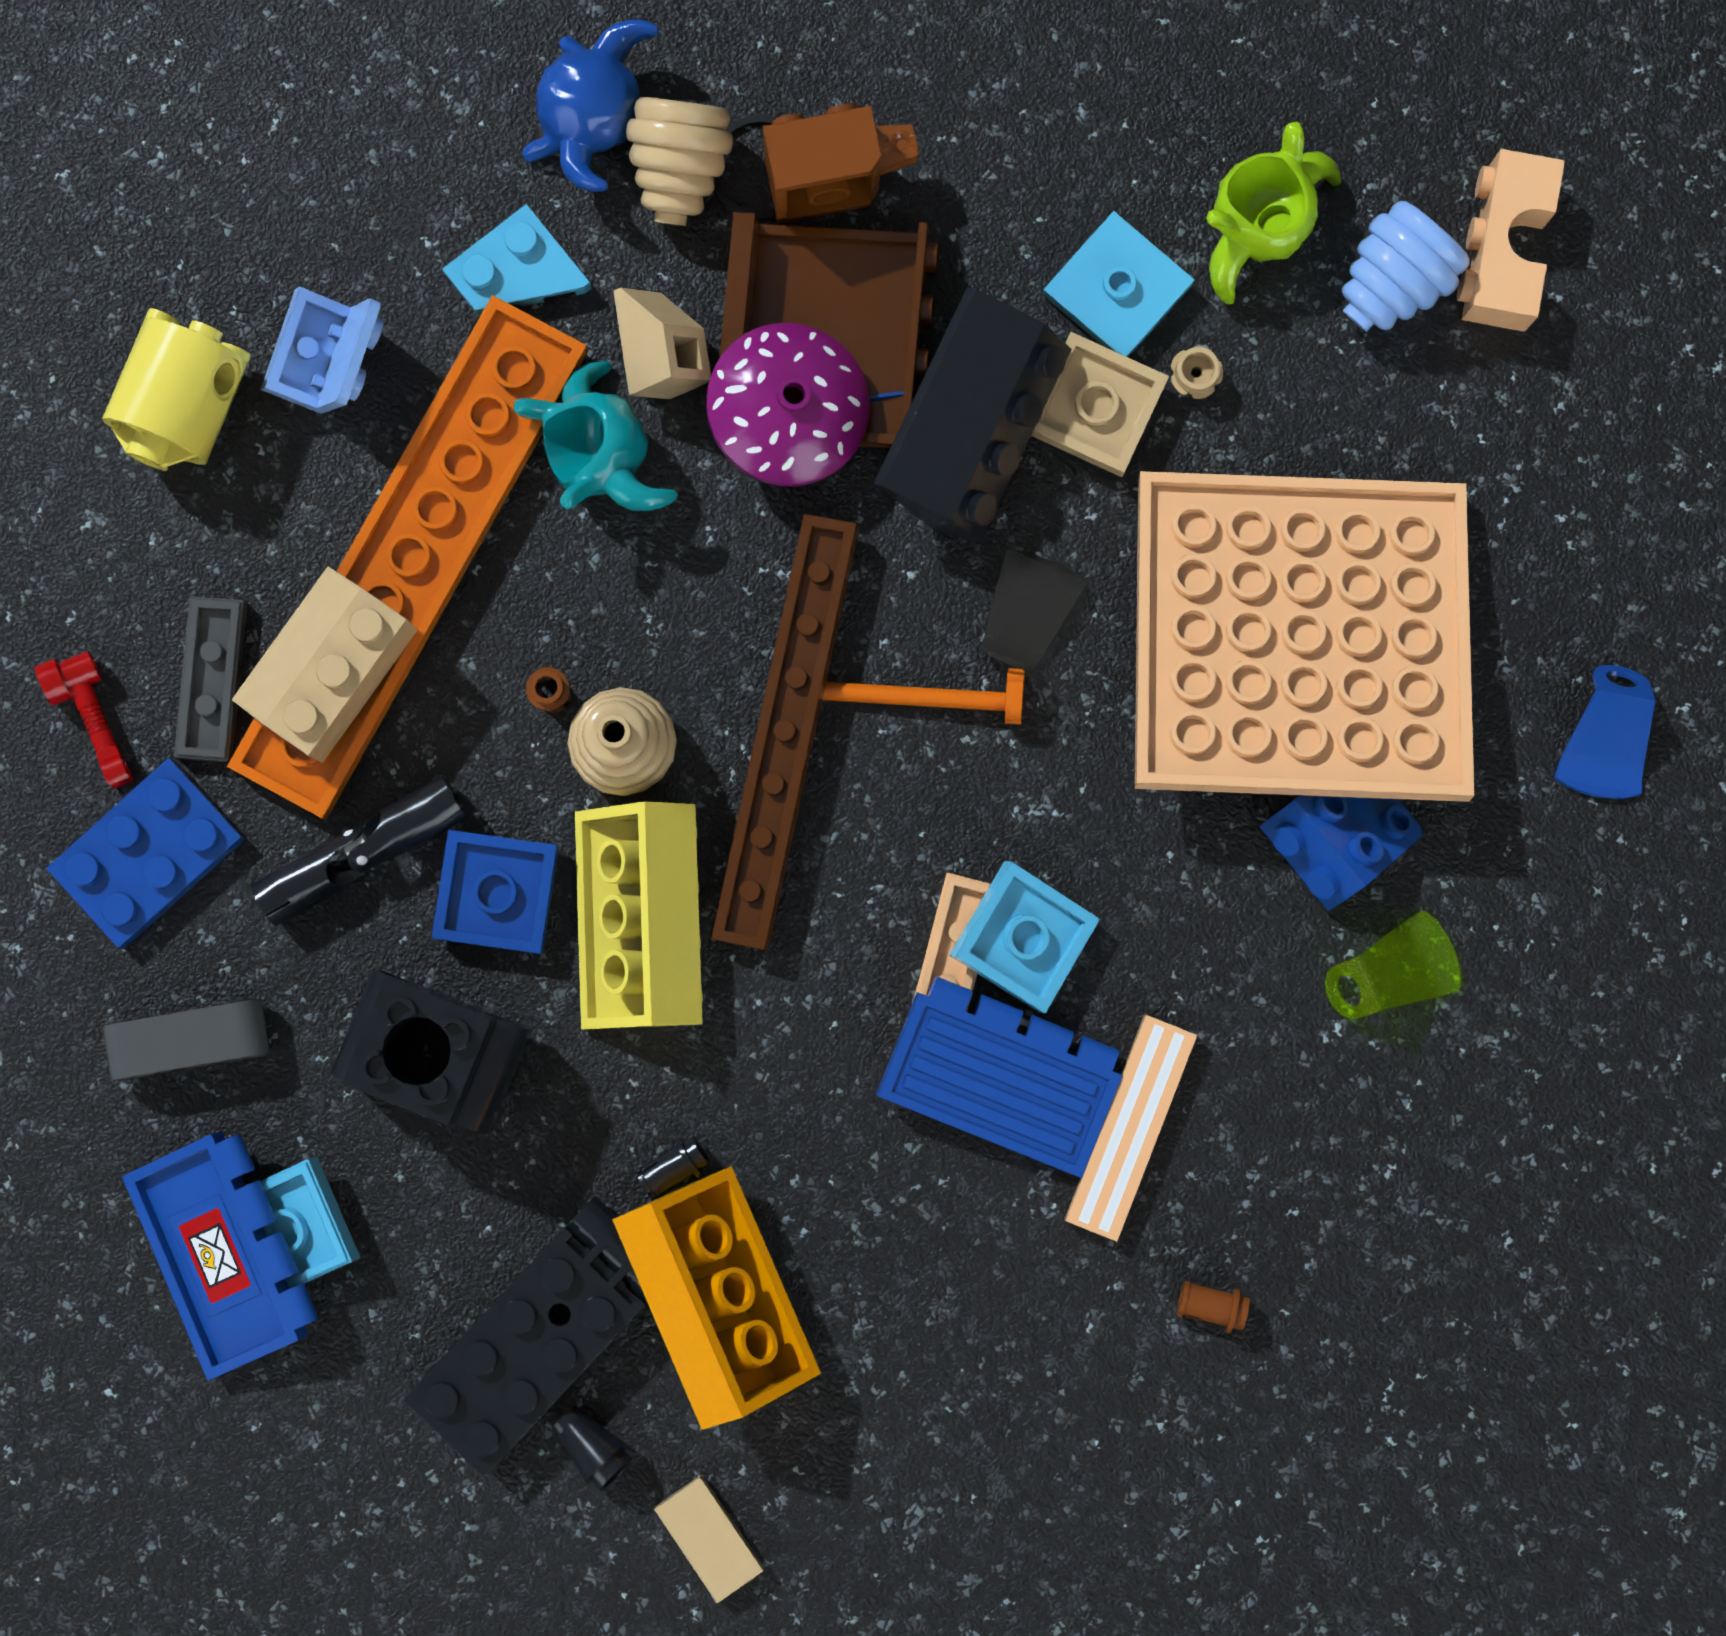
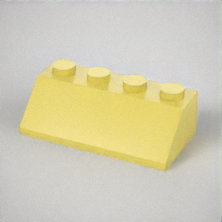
(638, 916)

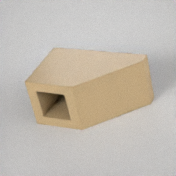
(660, 345)

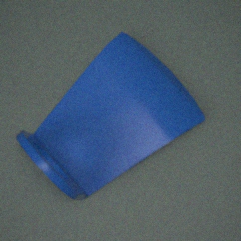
(1610, 739)

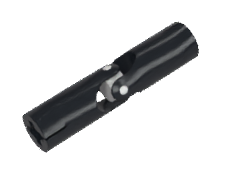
(380, 839)

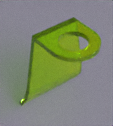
(1399, 969)

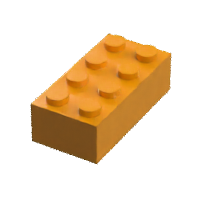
(717, 1298)

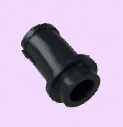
(673, 1167)

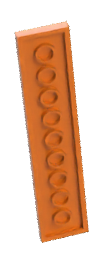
(431, 523)

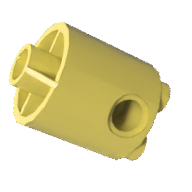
(174, 391)

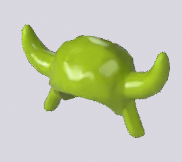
(1266, 208)

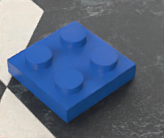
(495, 892)

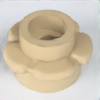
(1198, 358)

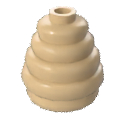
(677, 155)
(638, 757)

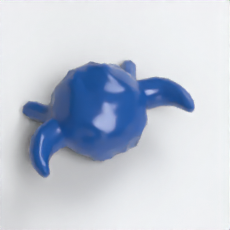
(588, 101)

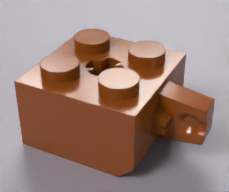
(831, 160)

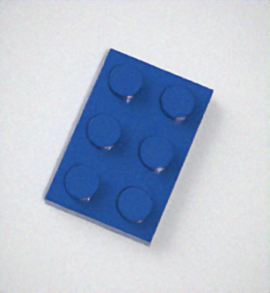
(145, 853)

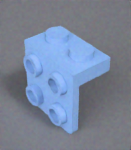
(322, 351)

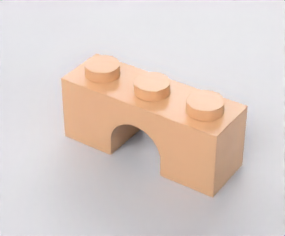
(1500, 284)

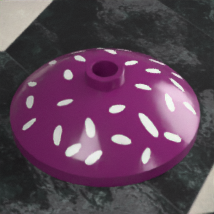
(781, 439)

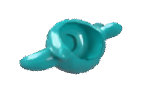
(594, 443)

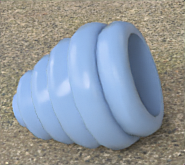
(1401, 268)

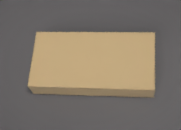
(709, 1538)

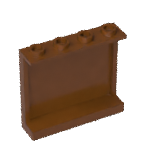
(852, 286)

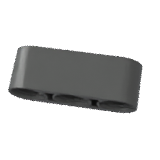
(186, 1039)

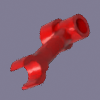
(74, 680)

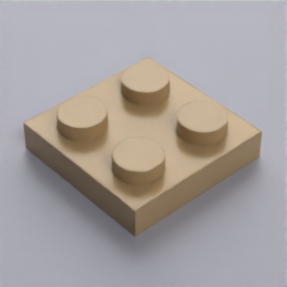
(1100, 405)

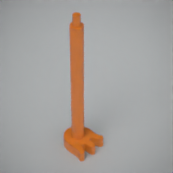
(1008, 701)

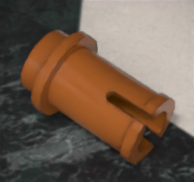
(548, 677)
(1213, 1306)

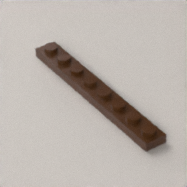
(785, 732)

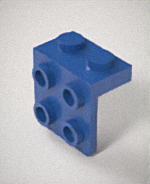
(1341, 841)

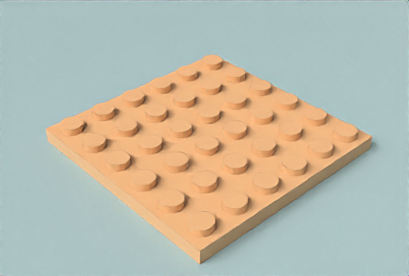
(1303, 637)

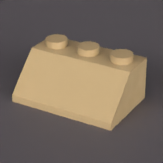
(324, 664)

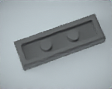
(210, 679)

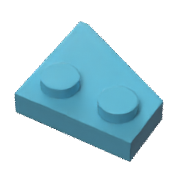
(516, 264)

